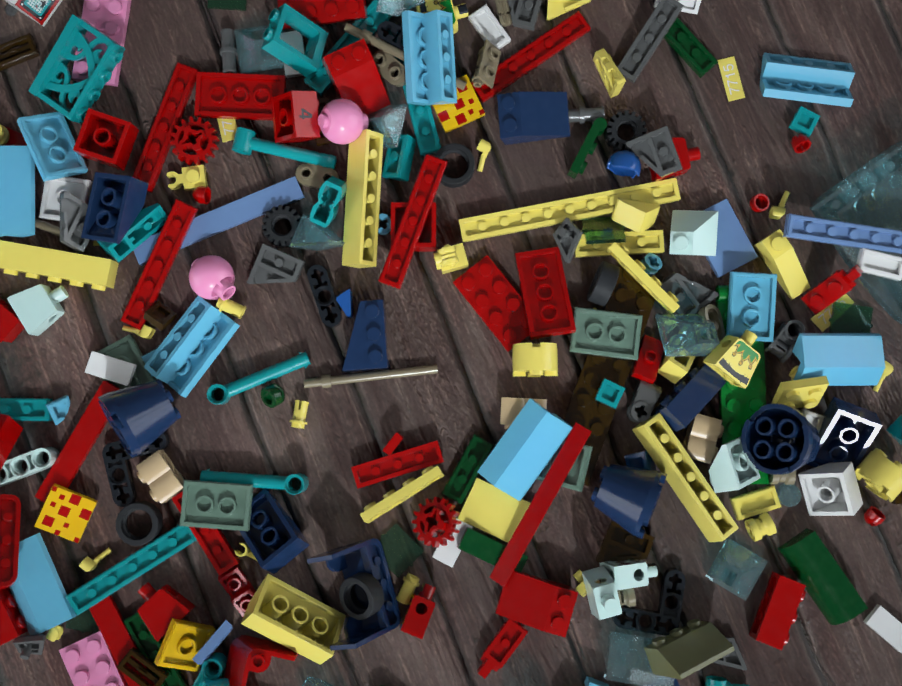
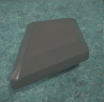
(567, 238)
(29, 645)
(733, 659)

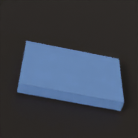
(733, 245)
(213, 643)

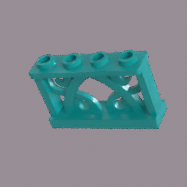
(56, 64)

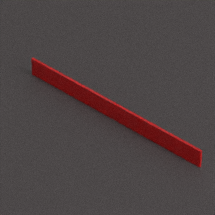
(540, 504)

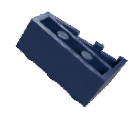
(369, 339)
(689, 397)

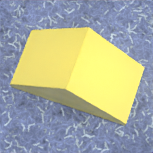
(635, 214)

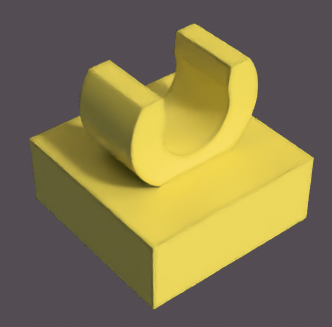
(581, 587)

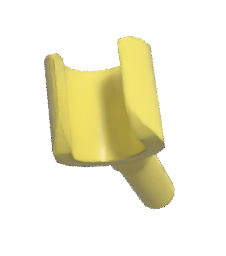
(484, 147)
(777, 212)
(146, 331)
(887, 371)
(248, 552)
(89, 564)
(55, 633)

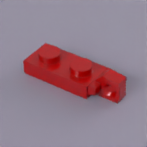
(831, 289)
(501, 647)

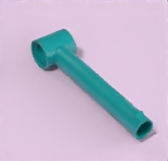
(246, 141)
(258, 378)
(258, 480)

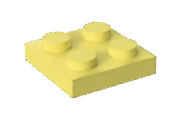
(801, 392)

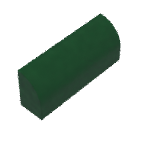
(822, 577)

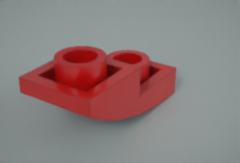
(238, 588)

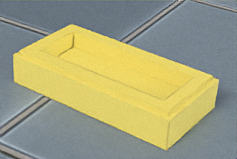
(755, 502)

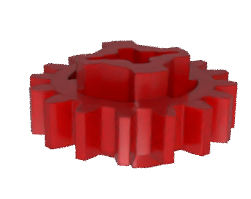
(202, 138)
(426, 522)

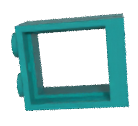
(303, 63)

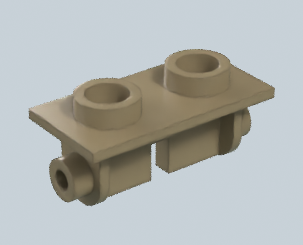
(487, 64)

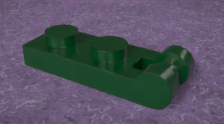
(588, 147)

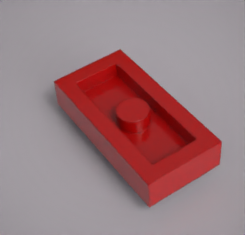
(648, 360)

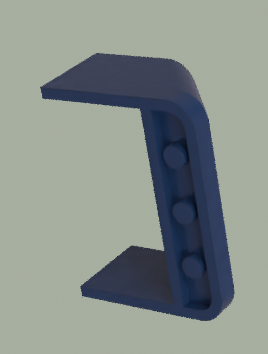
(369, 558)

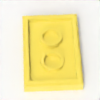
(492, 510)

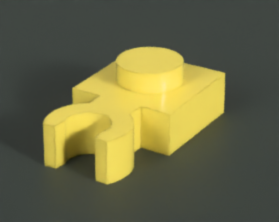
(190, 178)

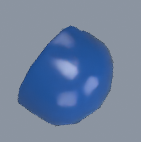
(624, 164)

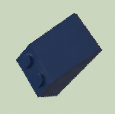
(533, 116)
(113, 207)
(845, 433)
(272, 533)

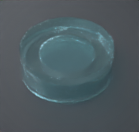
(789, 495)

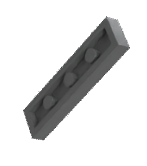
(649, 39)

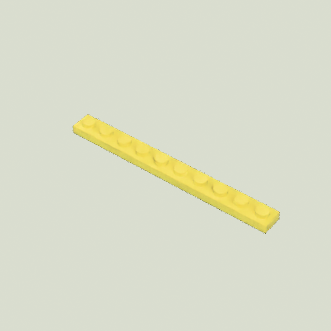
(557, 211)

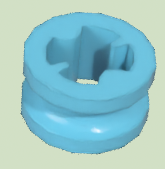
(382, 231)
(652, 263)

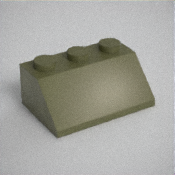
(687, 649)

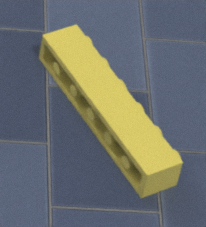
(363, 200)
(57, 265)
(685, 478)

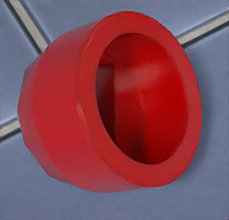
(800, 143)
(202, 194)
(759, 203)
(874, 516)

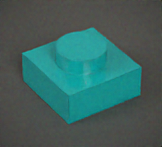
(804, 121)
(609, 393)

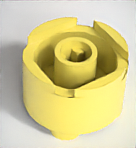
(534, 359)
(881, 475)

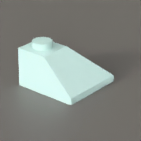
(693, 233)
(732, 468)

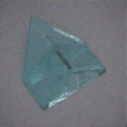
(388, 122)
(314, 237)

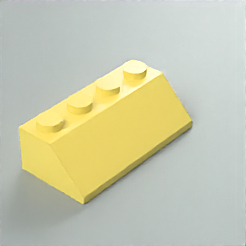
(294, 619)

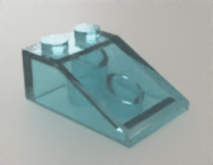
(629, 663)

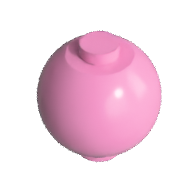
(342, 121)
(212, 278)

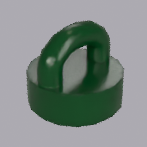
(272, 395)

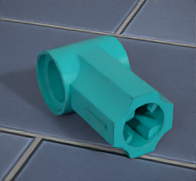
(208, 672)

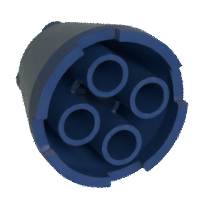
(139, 414)
(769, 435)
(628, 496)

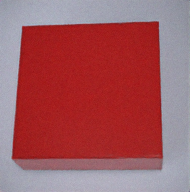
(393, 443)

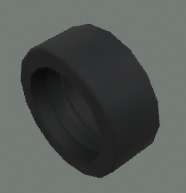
(466, 153)
(603, 283)
(121, 523)
(350, 602)

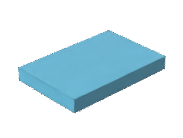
(51, 145)
(752, 304)

